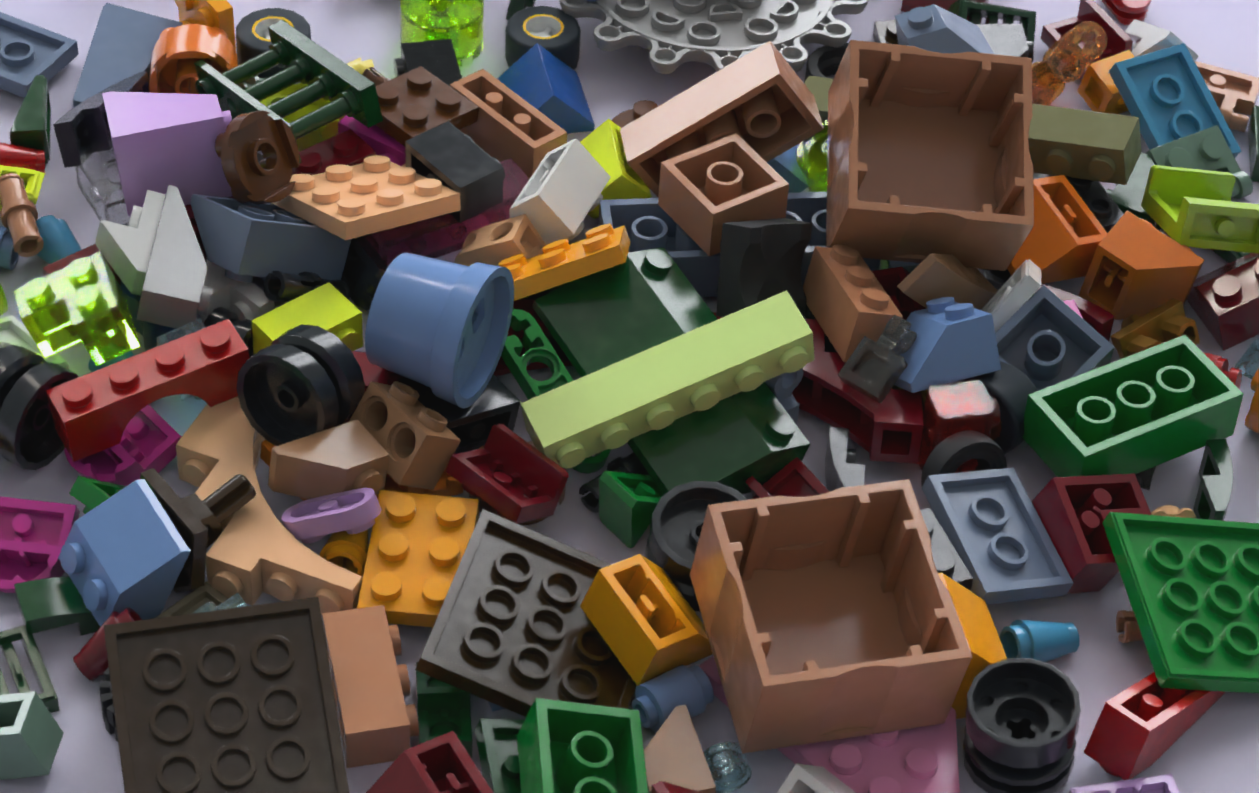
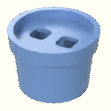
(441, 324)

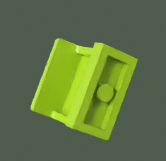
(1198, 209)

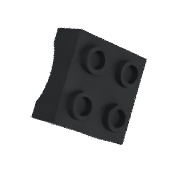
(761, 262)

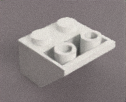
(562, 192)

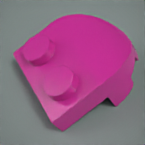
(144, 445)
(32, 539)

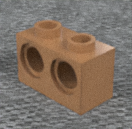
(409, 432)

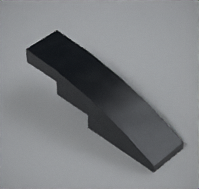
(86, 125)

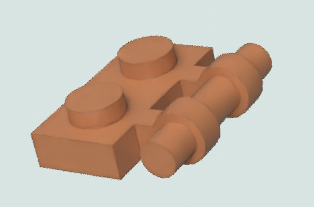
(1232, 93)

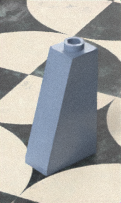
(119, 48)

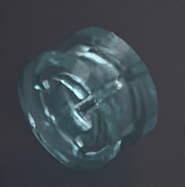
(728, 766)

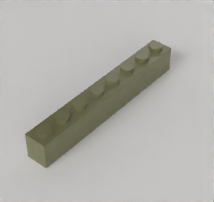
(1061, 139)

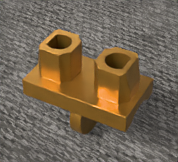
(1154, 328)

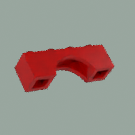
(99, 405)

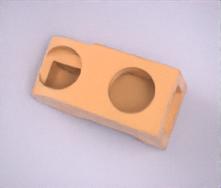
(501, 241)

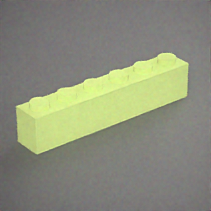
(669, 381)

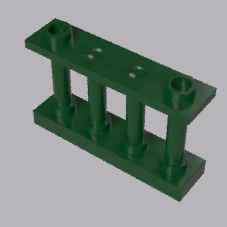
(303, 63)

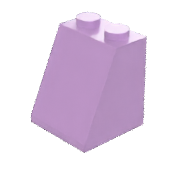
(166, 143)

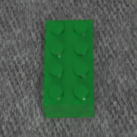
(1132, 412)
(581, 749)

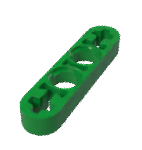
(540, 350)

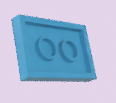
(1169, 96)

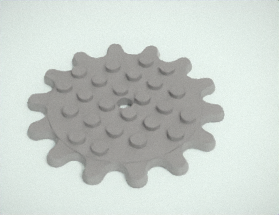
(716, 29)

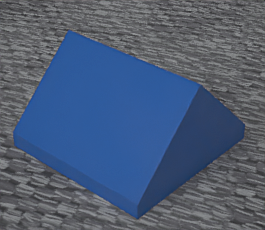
(550, 88)

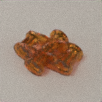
(1066, 61)

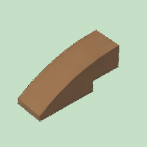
(947, 277)

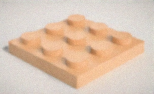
(367, 197)

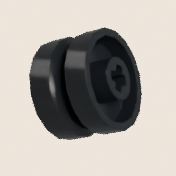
(300, 385)
(26, 419)
(677, 529)

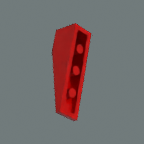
(1144, 724)

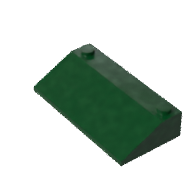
(644, 305)

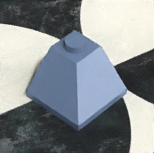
(939, 31)

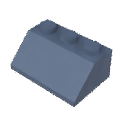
(265, 238)

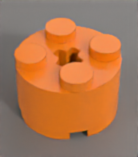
(179, 50)

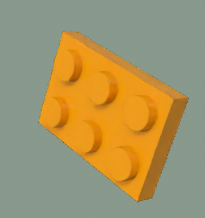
(567, 262)
(415, 554)

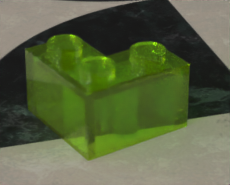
(78, 306)

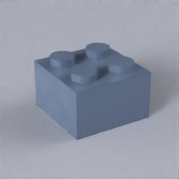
(1051, 341)

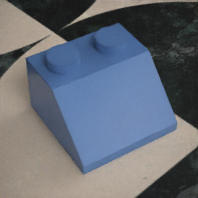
(950, 345)
(125, 554)

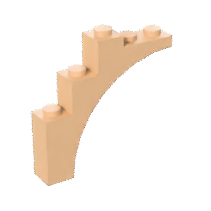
(255, 547)

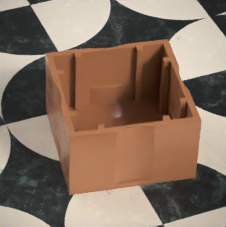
(930, 154)
(827, 616)

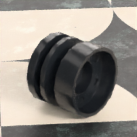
(1021, 727)

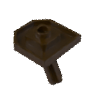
(199, 520)

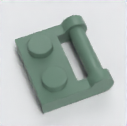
(1205, 152)

